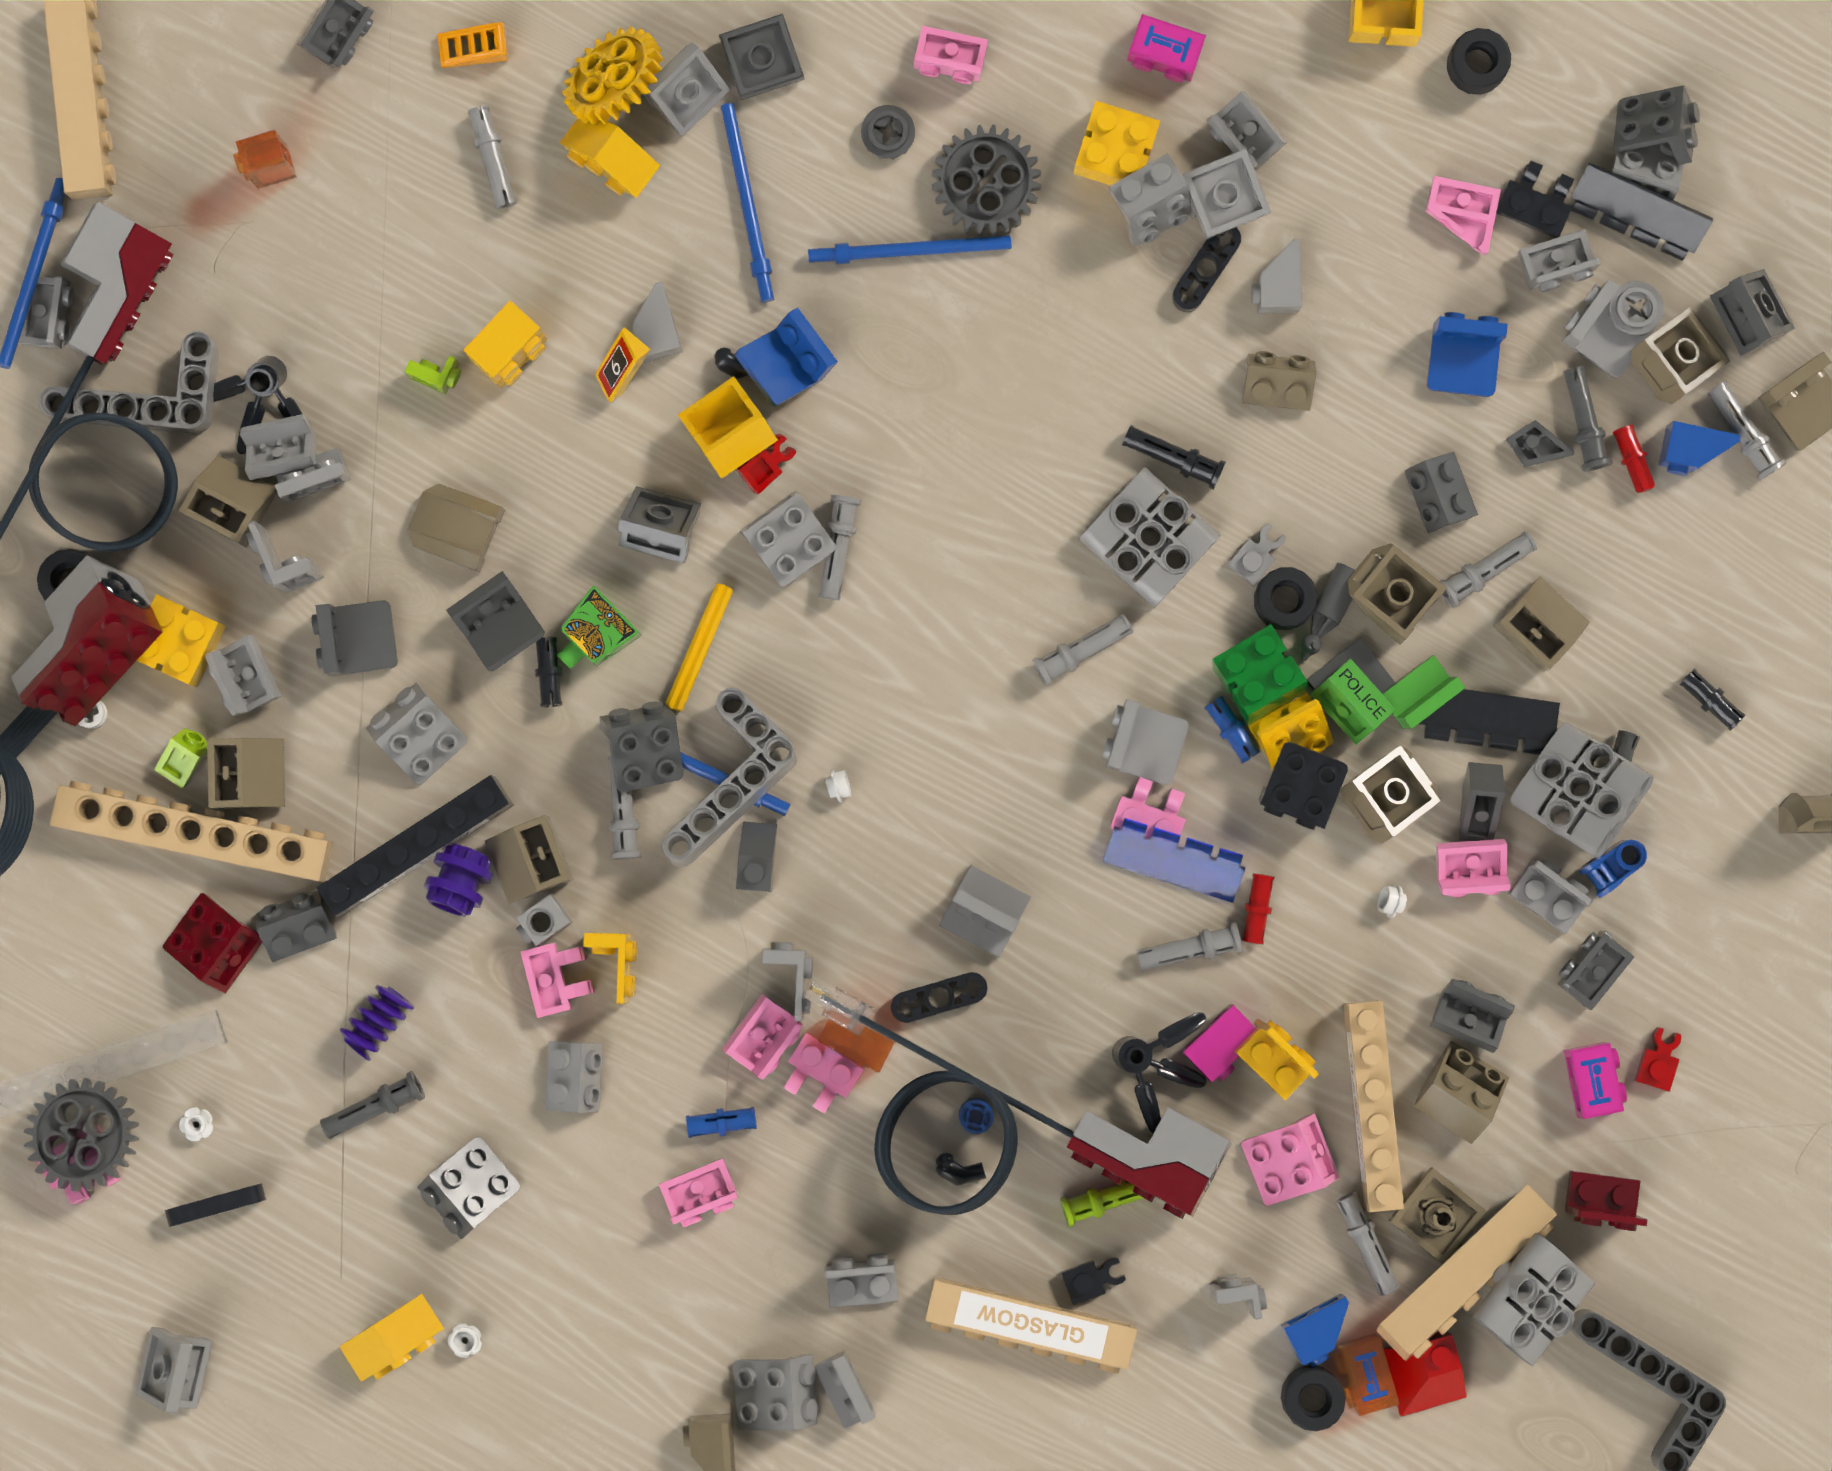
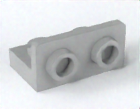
(327, 472)
(1550, 895)
(845, 1390)

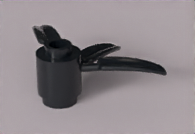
(262, 380)
(1165, 1068)

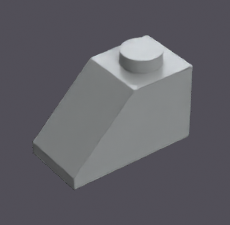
(1280, 283)
(656, 326)

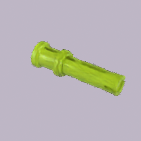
(1097, 1202)

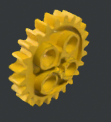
(612, 75)

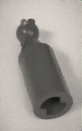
(1329, 609)

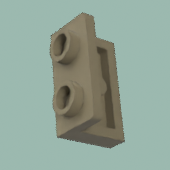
(1279, 381)

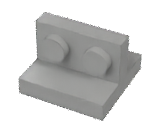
(686, 89)
(1226, 194)
(985, 911)
(173, 1370)

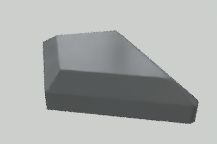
(1537, 445)

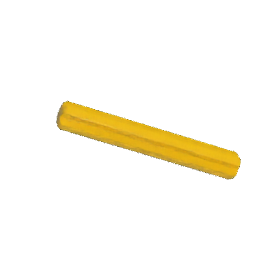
(699, 647)

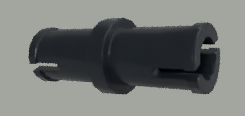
(548, 672)
(1712, 699)

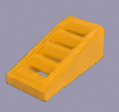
(484, 31)

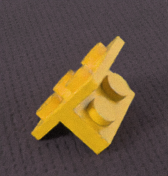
(1296, 722)
(1275, 1060)

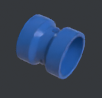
(976, 1111)

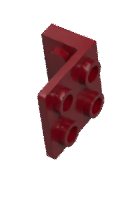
(212, 943)
(1604, 1198)

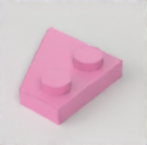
(1464, 210)

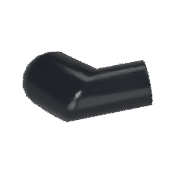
(729, 364)
(956, 1173)

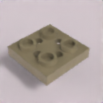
(1462, 1212)

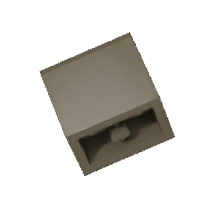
(228, 500)
(1542, 625)
(245, 773)
(528, 859)
(1461, 1092)

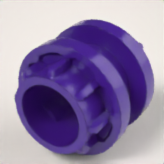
(458, 880)

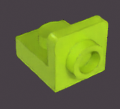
(428, 374)
(182, 757)

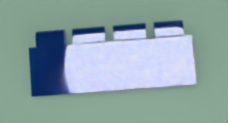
(1166, 861)

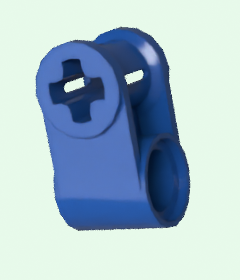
(1612, 867)

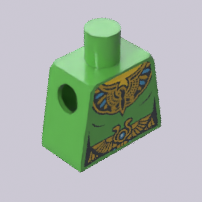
(595, 631)

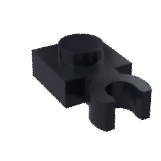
(1086, 1281)

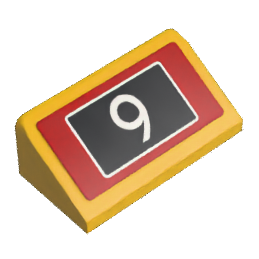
(621, 364)

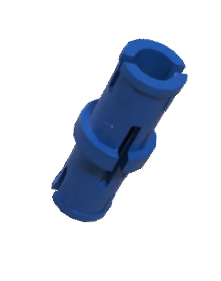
(1232, 729)
(721, 1122)

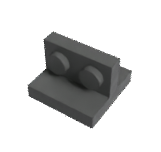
(1752, 311)
(658, 524)

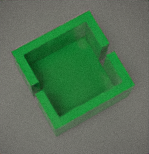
(1261, 673)

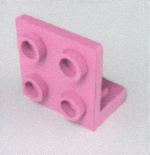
(1290, 1160)

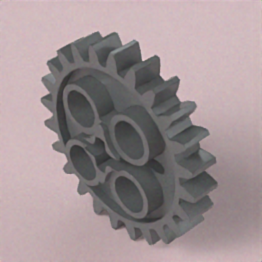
(961, 163)
(52, 1124)

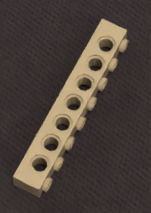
(71, 815)

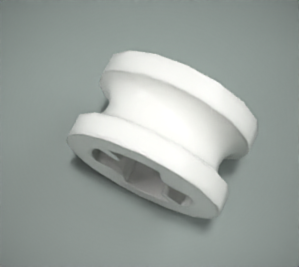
(99, 719)

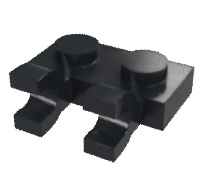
(1534, 208)

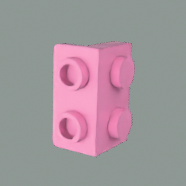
(950, 55)
(1472, 867)
(763, 1037)
(698, 1192)

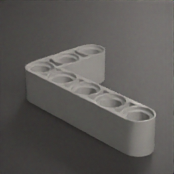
(145, 404)
(736, 783)

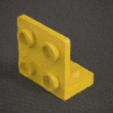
(627, 952)

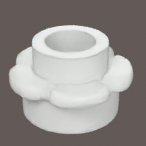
(838, 785)
(1391, 900)
(205, 1124)
(455, 1340)

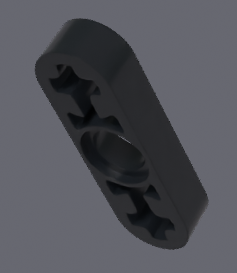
(1200, 293)
(961, 982)
(215, 1205)

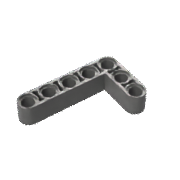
(1660, 1377)

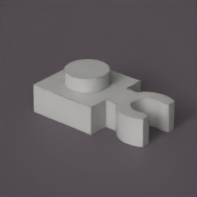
(1254, 559)

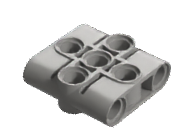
(1139, 497)
(1576, 755)
(1533, 1299)

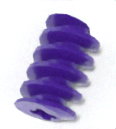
(375, 1020)

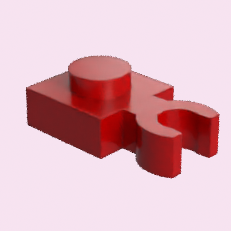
(764, 467)
(1658, 1066)

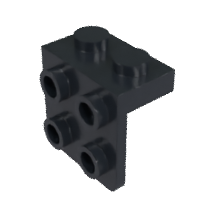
(1303, 785)

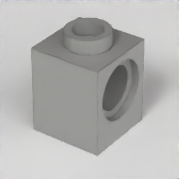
(557, 915)

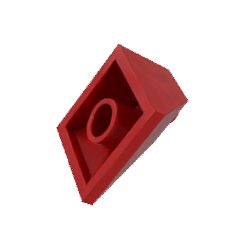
(1429, 1380)

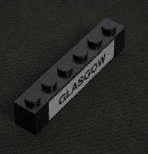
(414, 846)

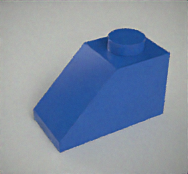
(1692, 446)
(1316, 1330)

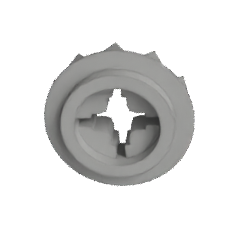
(1651, 310)

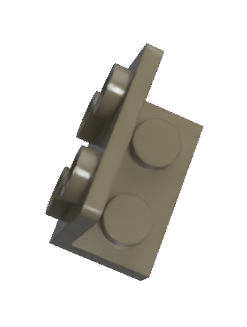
(1803, 402)

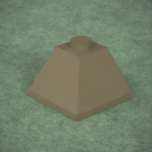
(711, 1441)

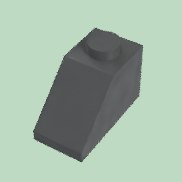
(1481, 801)
(756, 857)

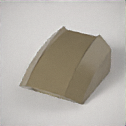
(1678, 357)
(454, 525)
(1393, 590)
(1390, 794)
(1805, 814)

